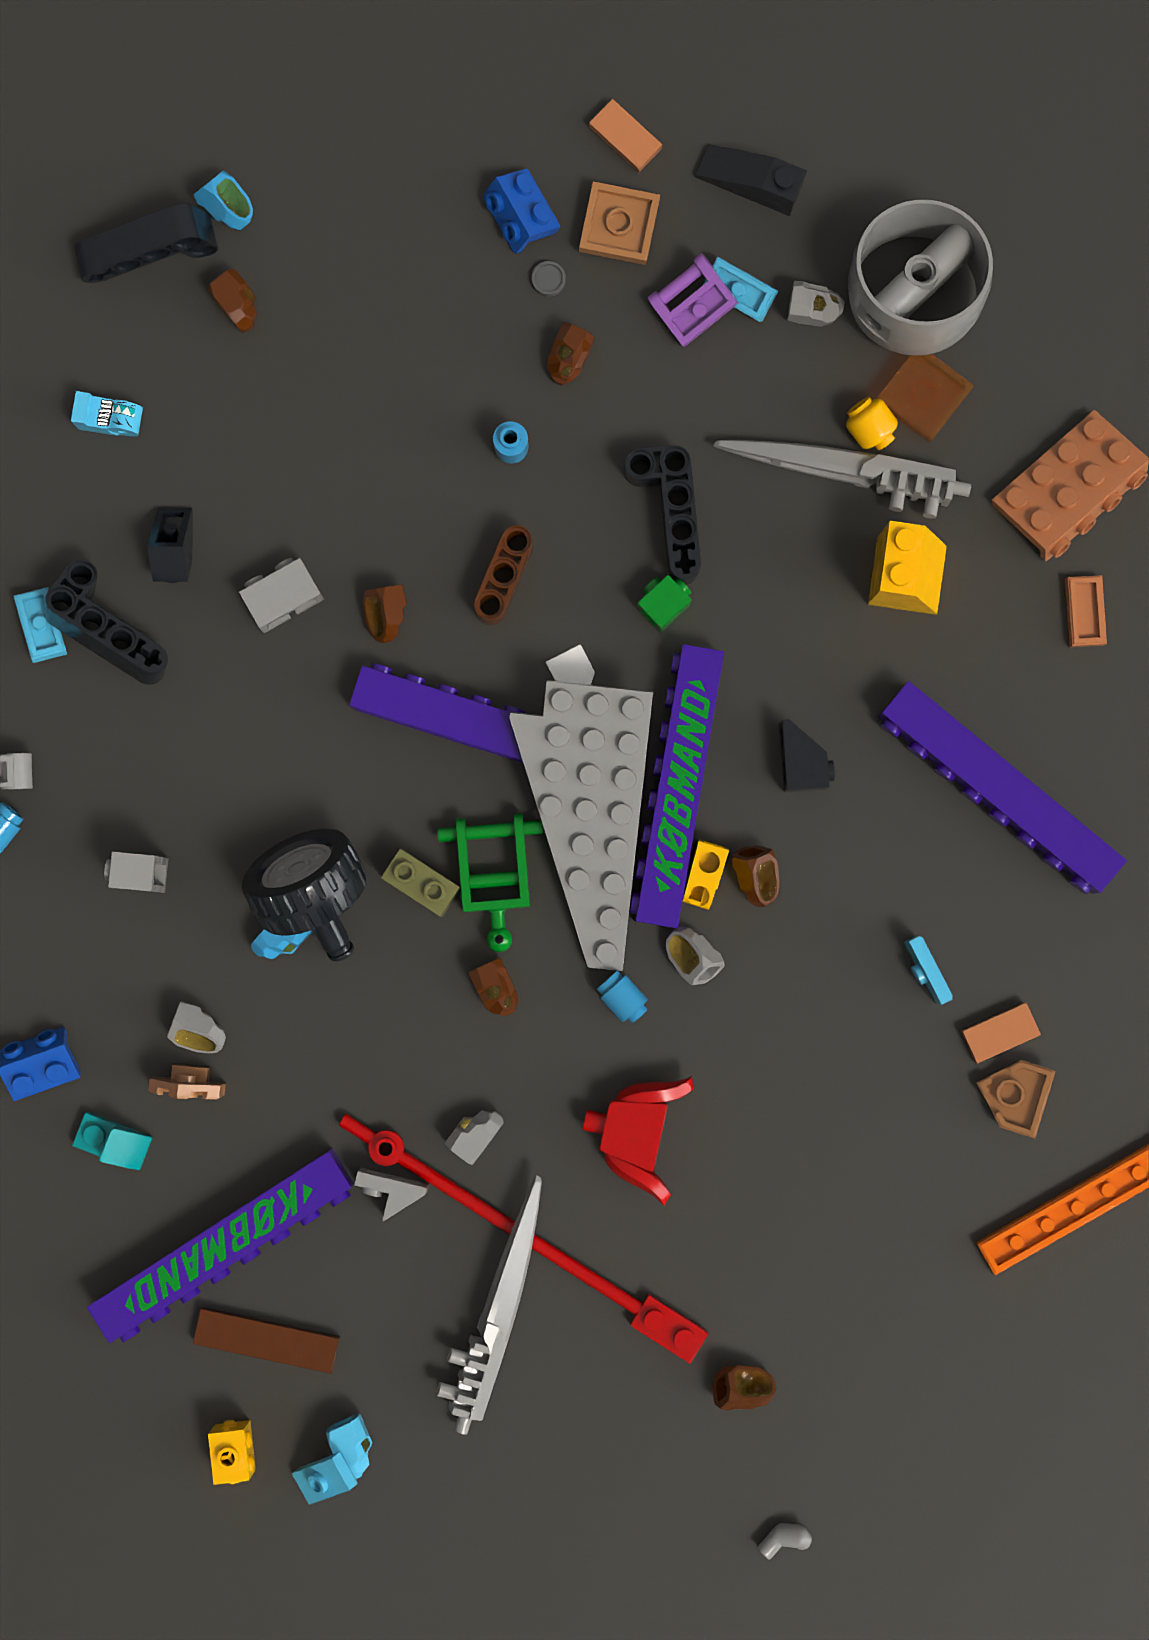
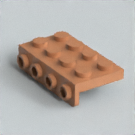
(1072, 485)

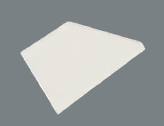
(572, 667)

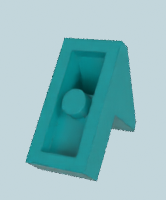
(112, 1141)

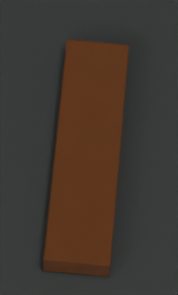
(266, 1340)

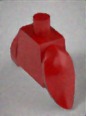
(634, 1131)

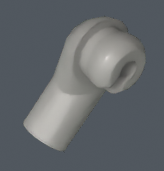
(787, 1536)

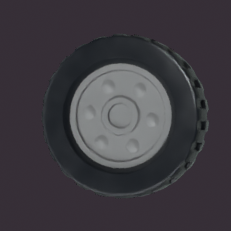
(307, 887)

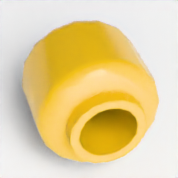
(871, 423)

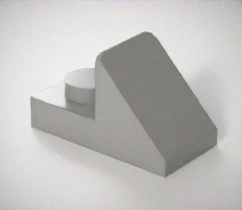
(401, 1190)

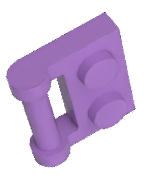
(700, 308)

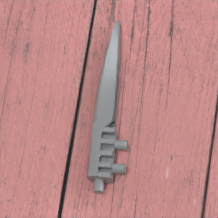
(859, 468)
(485, 1353)

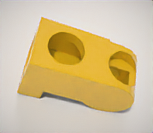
(704, 874)

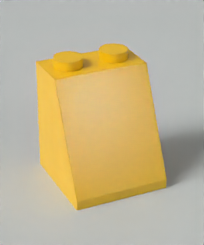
(907, 568)

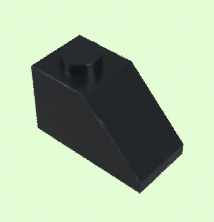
(171, 545)
(803, 760)

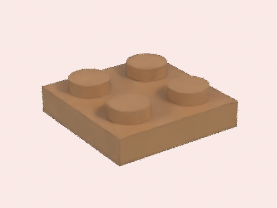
(619, 223)

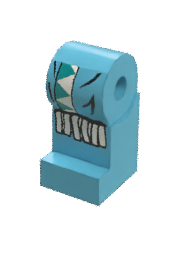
(106, 415)

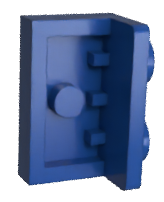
(520, 209)
(38, 1063)

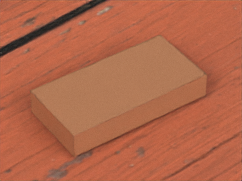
(625, 135)
(1085, 611)
(1000, 1032)

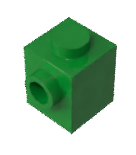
(664, 601)

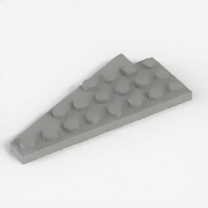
(588, 788)

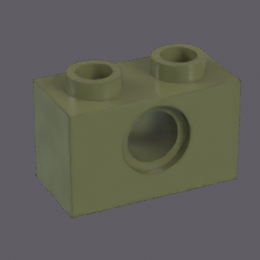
(421, 883)

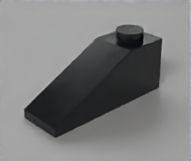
(753, 177)

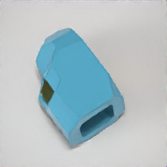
(352, 1441)

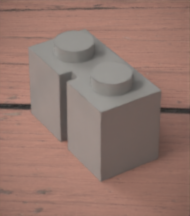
(280, 593)
(136, 872)

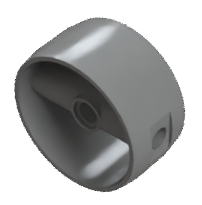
(955, 242)

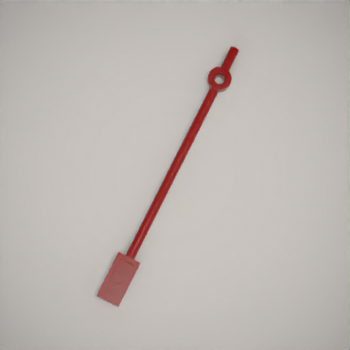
(650, 1318)

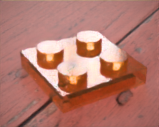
(925, 394)

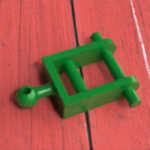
(462, 834)

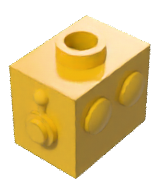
(237, 1440)

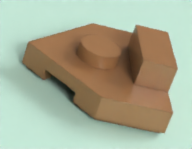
(187, 1083)
(1018, 1096)

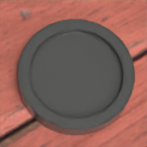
(548, 278)

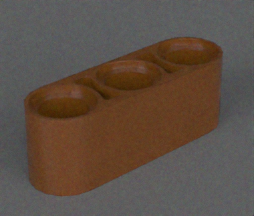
(503, 558)

